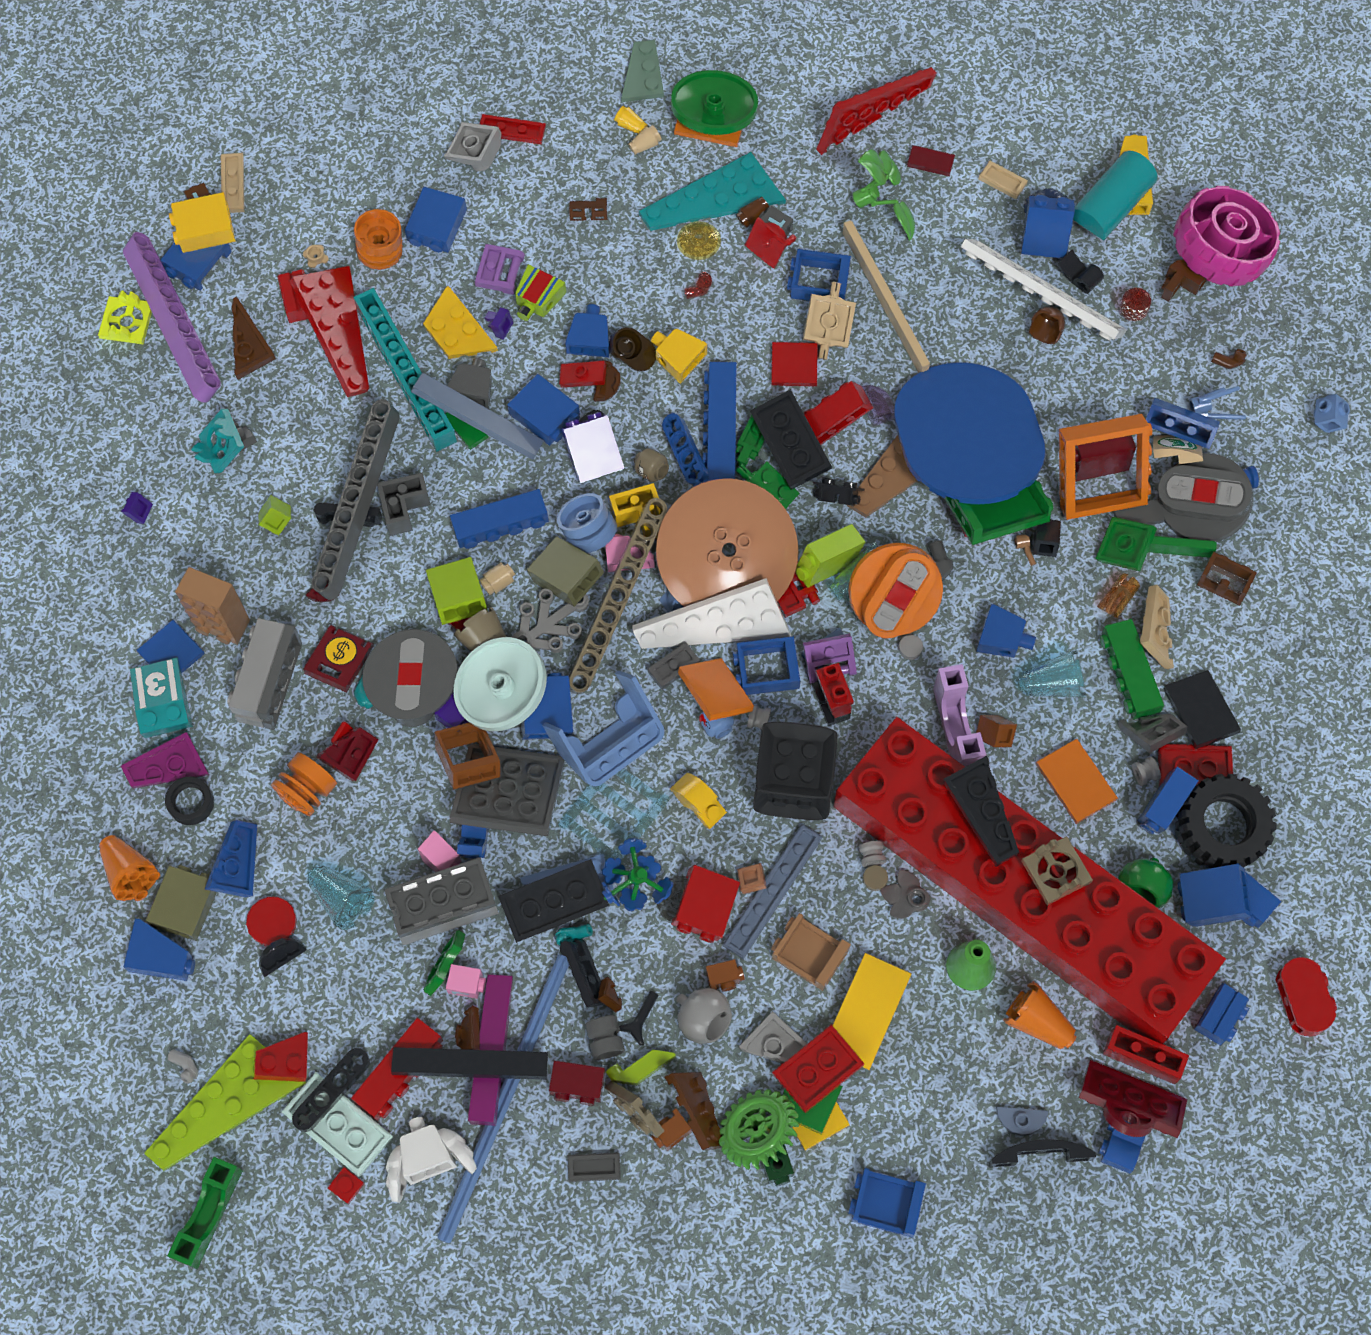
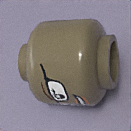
(651, 465)

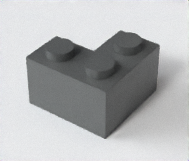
(400, 496)

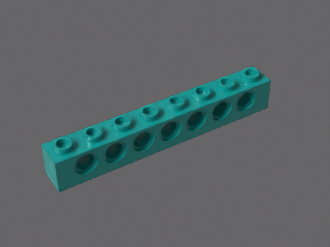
(403, 367)

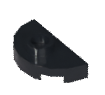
(279, 954)

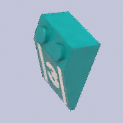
(160, 698)

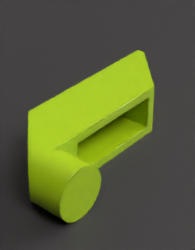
(640, 1069)

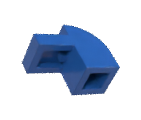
(473, 842)

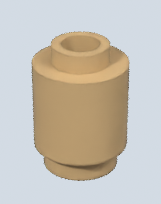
(497, 578)

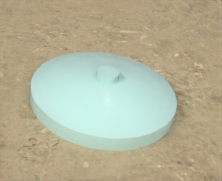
(500, 684)

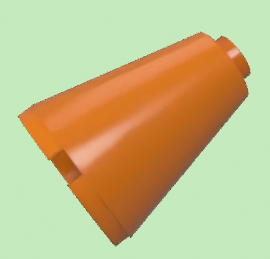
(1040, 1018)

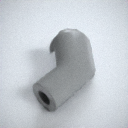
(186, 1062)

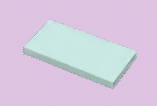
(344, 1130)

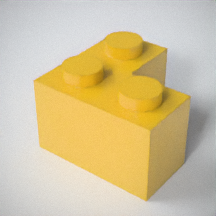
(629, 504)

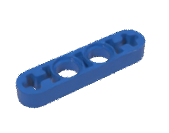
(686, 449)

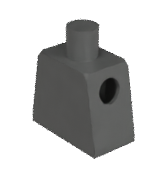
(473, 382)

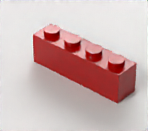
(381, 1086)

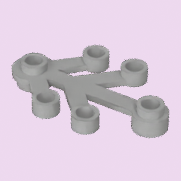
(547, 624)

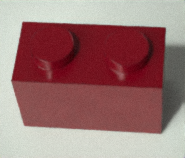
(577, 1082)

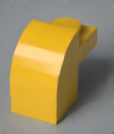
(699, 798)

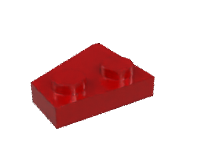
(283, 1060)

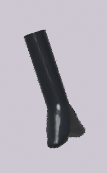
(635, 1026)

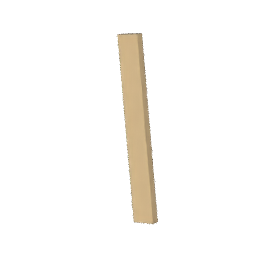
(885, 297)

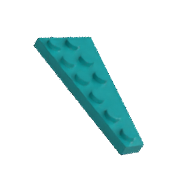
(714, 195)

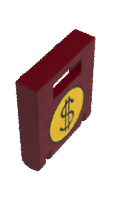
(339, 652)

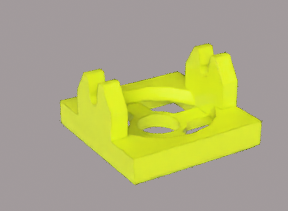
(123, 334)

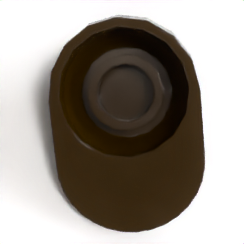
(632, 349)

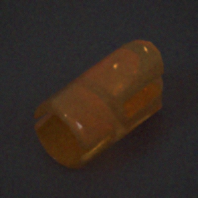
(1119, 595)

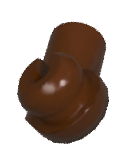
(1232, 361)

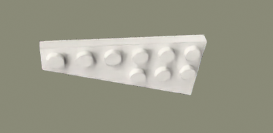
(730, 617)

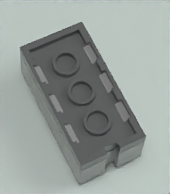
(265, 673)
(441, 901)

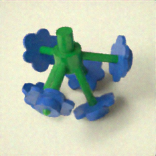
(643, 871)

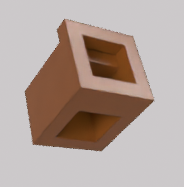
(724, 975)
(674, 1131)

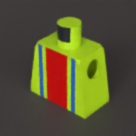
(538, 293)

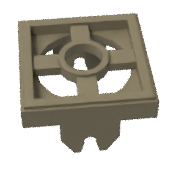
(1061, 846)

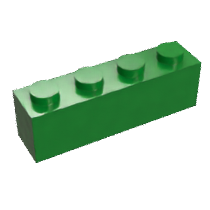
(1132, 669)

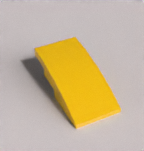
(870, 1006)

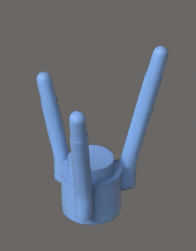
(1203, 404)

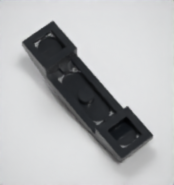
(1074, 1152)

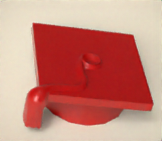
(768, 241)

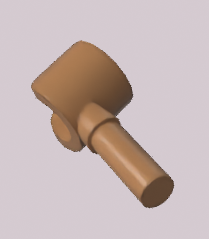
(1023, 541)

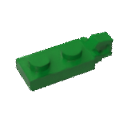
(749, 443)

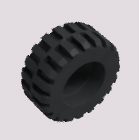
(1251, 805)

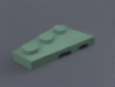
(643, 73)

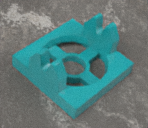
(224, 428)

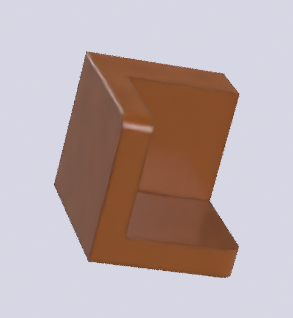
(996, 730)

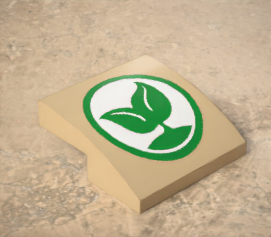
(1172, 446)

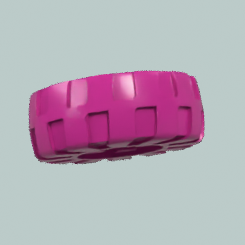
(1226, 236)

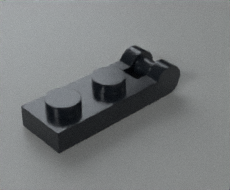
(326, 511)
(583, 970)

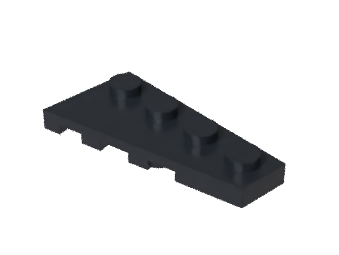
(980, 803)

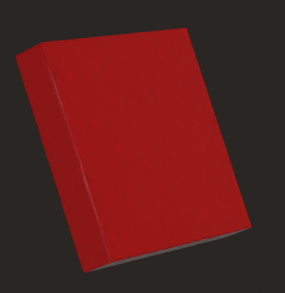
(794, 364)

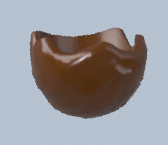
(1047, 325)

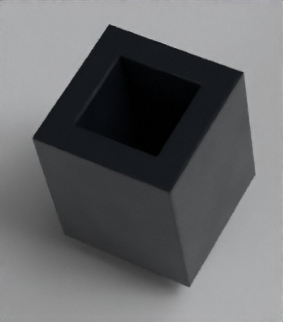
(1047, 538)

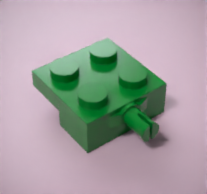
(771, 480)

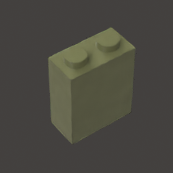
(565, 571)
(181, 903)

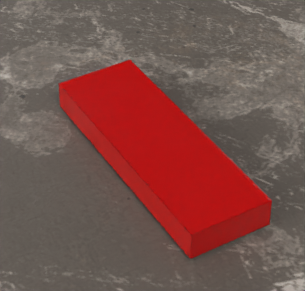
(516, 129)

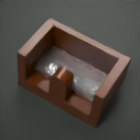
(1226, 578)

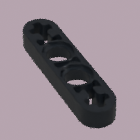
(327, 1086)

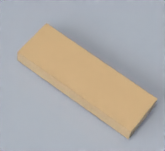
(233, 181)

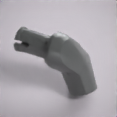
(939, 556)

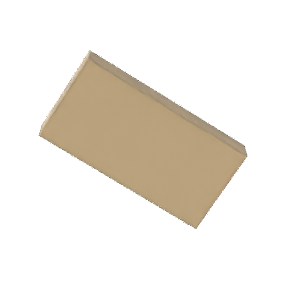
(1002, 179)

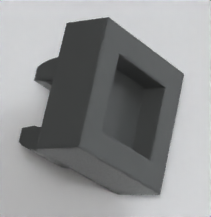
(246, 436)

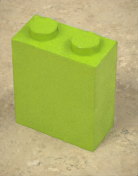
(829, 555)
(456, 590)

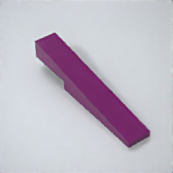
(493, 1036)

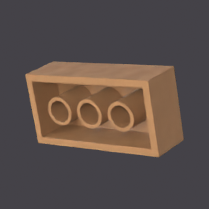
(212, 606)

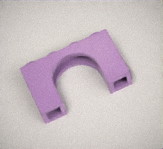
(950, 695)

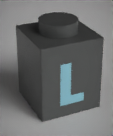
(775, 216)

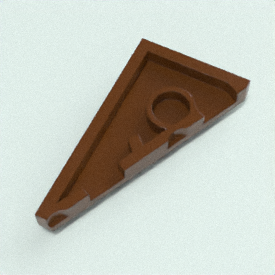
(250, 347)

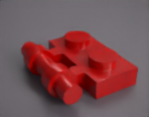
(792, 599)

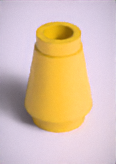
(629, 120)

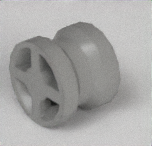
(758, 717)
(1146, 771)
(872, 853)

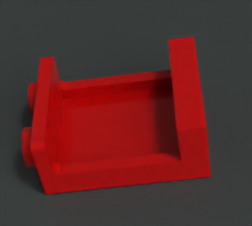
(705, 904)

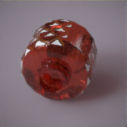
(1135, 304)

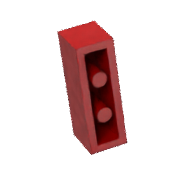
(838, 411)
(1145, 1054)

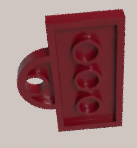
(1133, 1101)

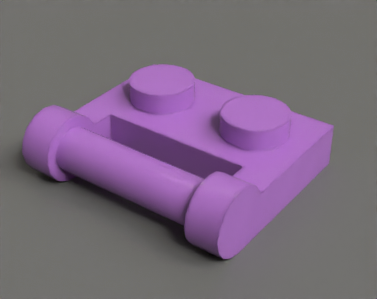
(492, 266)
(829, 651)

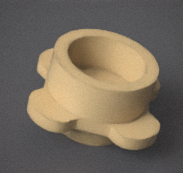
(314, 250)

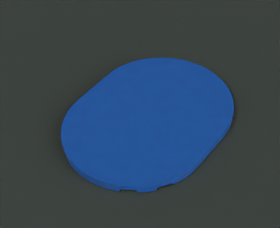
(969, 433)

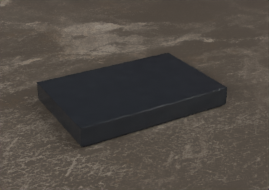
(1202, 709)

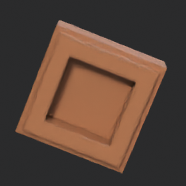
(751, 878)

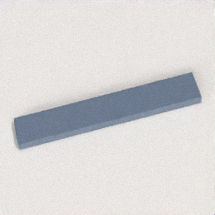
(477, 416)
(777, 885)

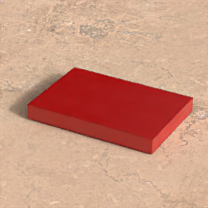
(1199, 762)
(818, 1068)

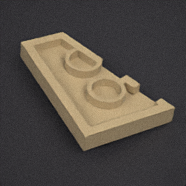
(1155, 623)

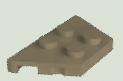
(632, 1106)

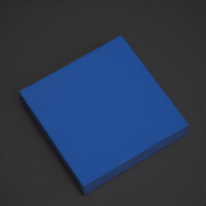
(169, 644)

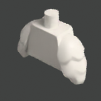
(425, 1155)

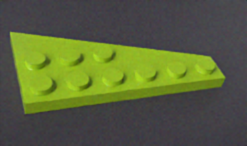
(219, 1106)

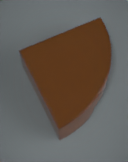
(608, 995)

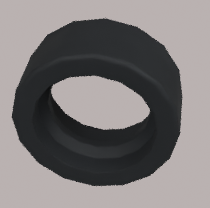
(198, 816)

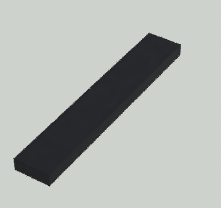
(469, 1063)

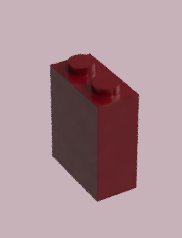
(1103, 457)

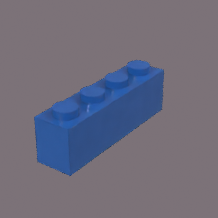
(499, 519)

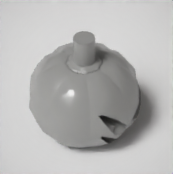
(704, 1015)

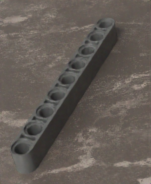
(358, 509)

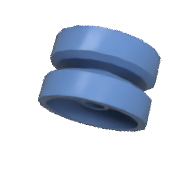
(587, 522)

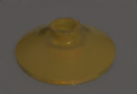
(698, 248)

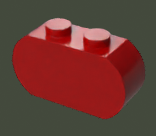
(1306, 996)

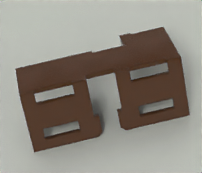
(600, 203)

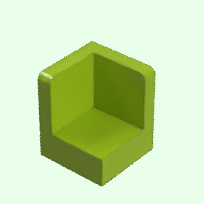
(274, 515)

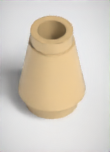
(645, 140)

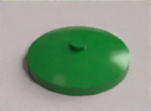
(714, 102)

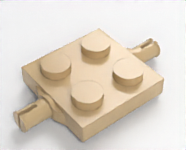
(829, 321)

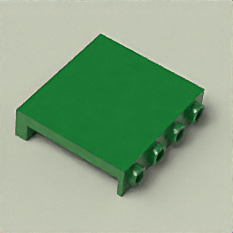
(1002, 518)

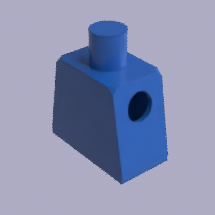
(588, 334)
(1004, 633)

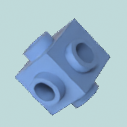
(1331, 413)

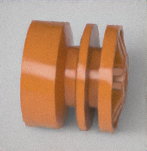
(378, 239)
(306, 781)

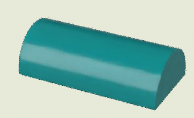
(1115, 194)

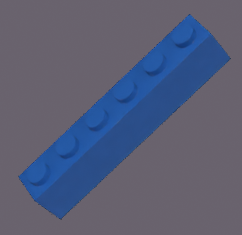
(720, 420)

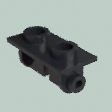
(847, 492)

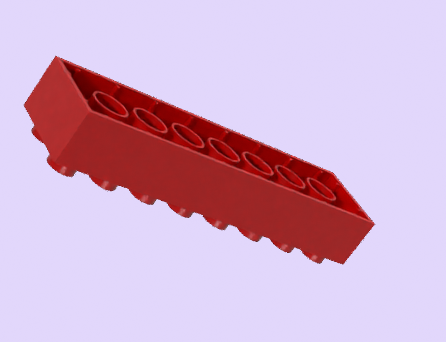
(1095, 939)

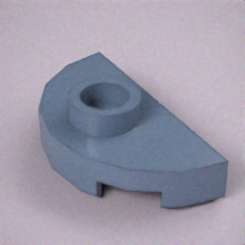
(1021, 1121)

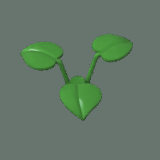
(881, 169)

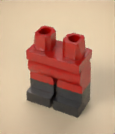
(834, 690)

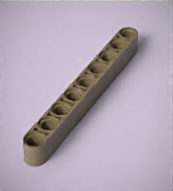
(625, 587)

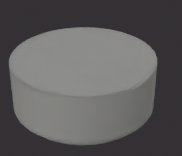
(910, 647)

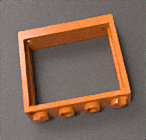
(1100, 431)

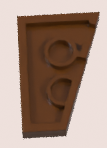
(695, 1098)

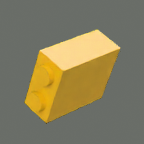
(202, 222)

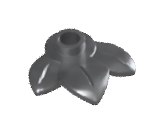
(901, 895)

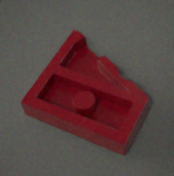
(349, 753)

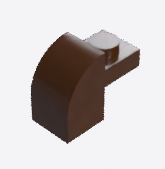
(1181, 275)

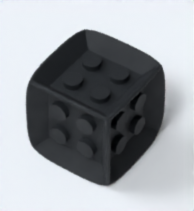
(795, 770)

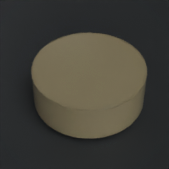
(875, 878)

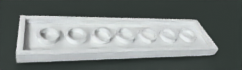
(1050, 293)

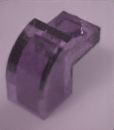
(882, 405)

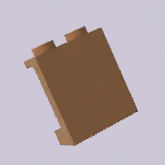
(809, 952)

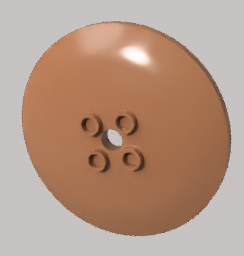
(718, 514)

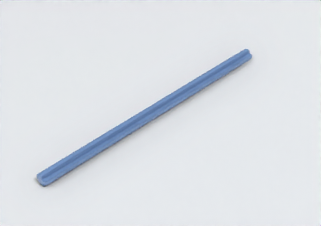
(506, 1094)

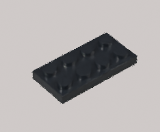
(791, 439)
(553, 900)

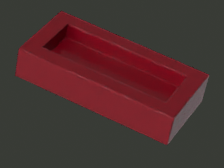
(931, 160)

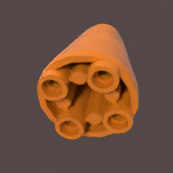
(126, 870)

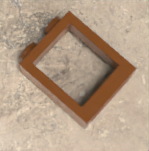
(471, 771)

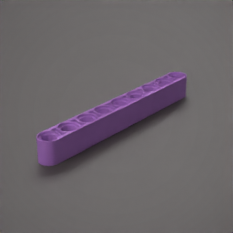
(171, 317)

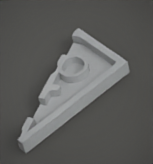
(773, 1040)

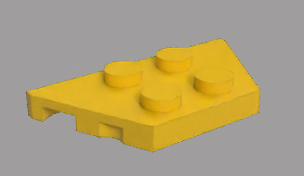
(456, 328)

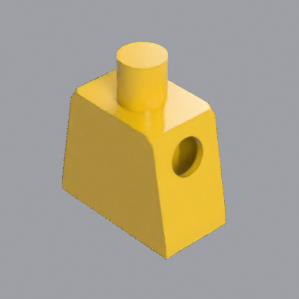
(679, 352)

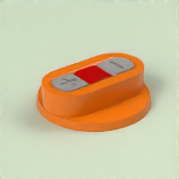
(895, 589)

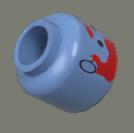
(716, 728)

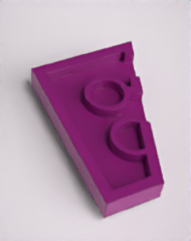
(165, 763)

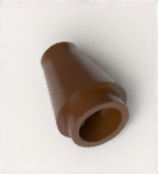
(749, 213)

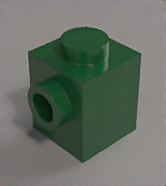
(779, 1171)

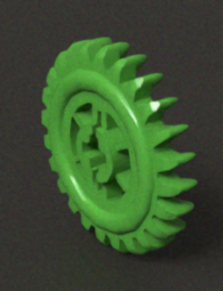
(765, 1133)

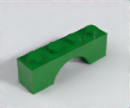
(215, 1194)

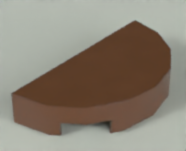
(611, 386)
(468, 1034)

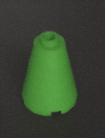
(971, 965)

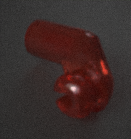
(701, 287)

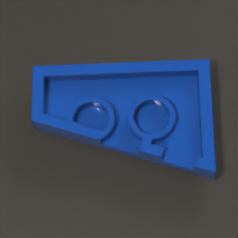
(235, 861)

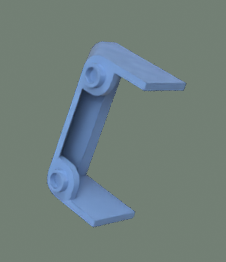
(616, 745)

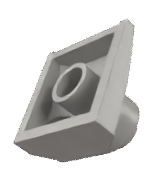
(475, 145)

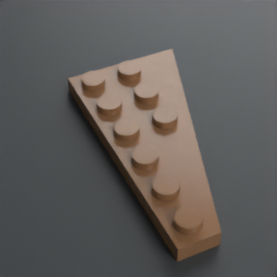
(885, 480)

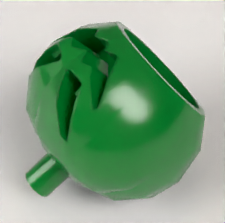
(1148, 880)

